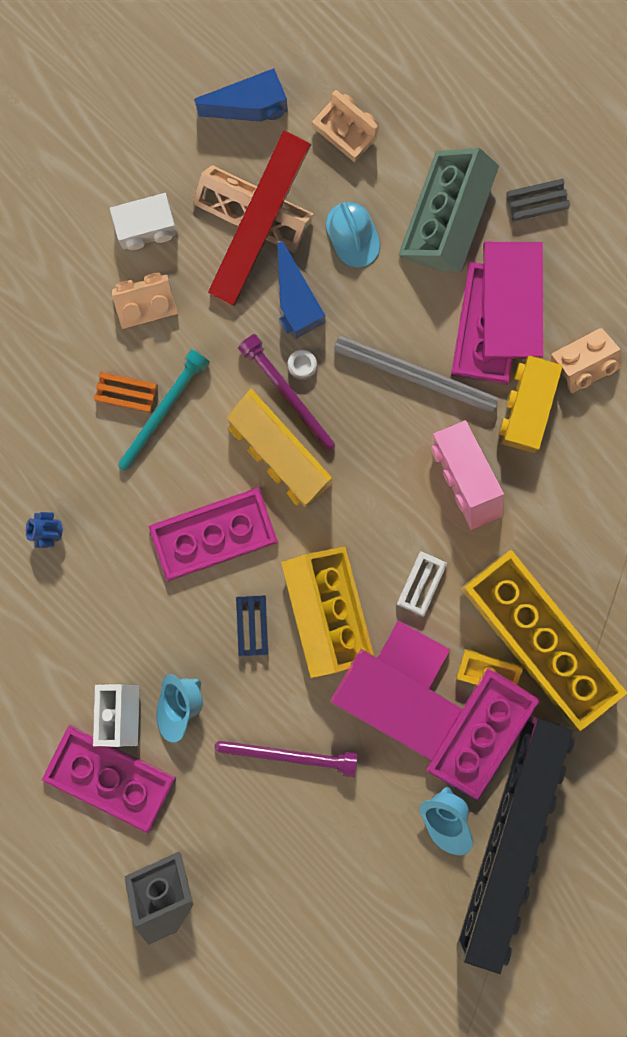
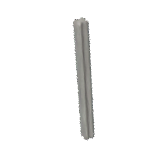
(416, 374)

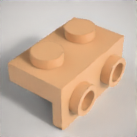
(346, 126)
(144, 300)
(588, 359)

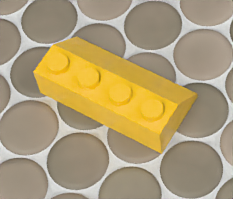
(279, 449)
(326, 610)

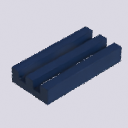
(252, 632)

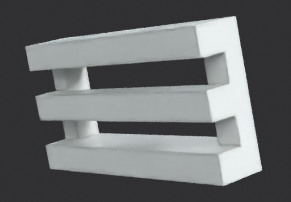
(431, 561)

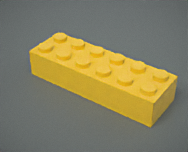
(543, 641)

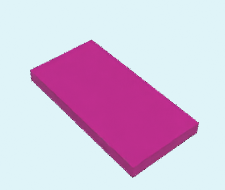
(512, 299)
(468, 352)
(213, 534)
(395, 704)
(483, 734)
(108, 779)

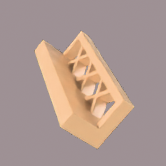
(242, 191)

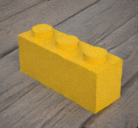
(530, 404)

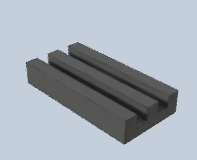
(561, 194)

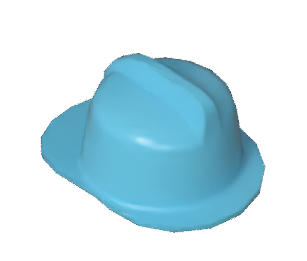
(353, 234)
(177, 704)
(447, 822)

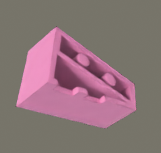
(468, 474)

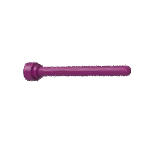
(253, 349)
(344, 763)

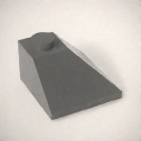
(159, 898)

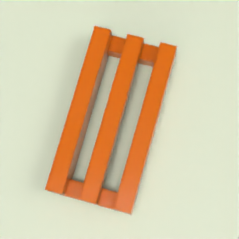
(101, 387)

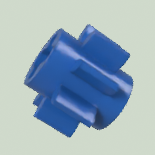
(44, 529)

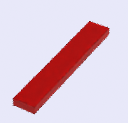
(259, 217)

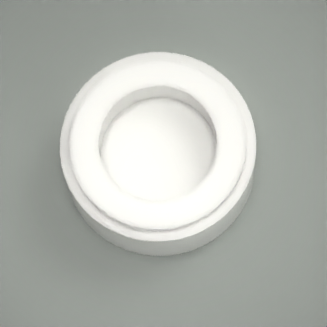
(302, 364)

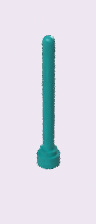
(193, 365)

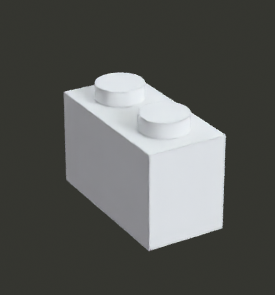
(143, 222)
(116, 715)

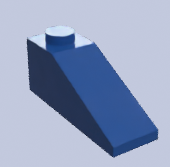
(250, 99)
(297, 302)

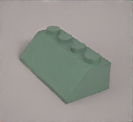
(449, 209)

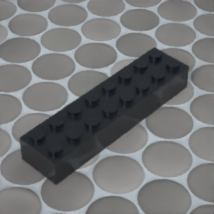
(514, 844)

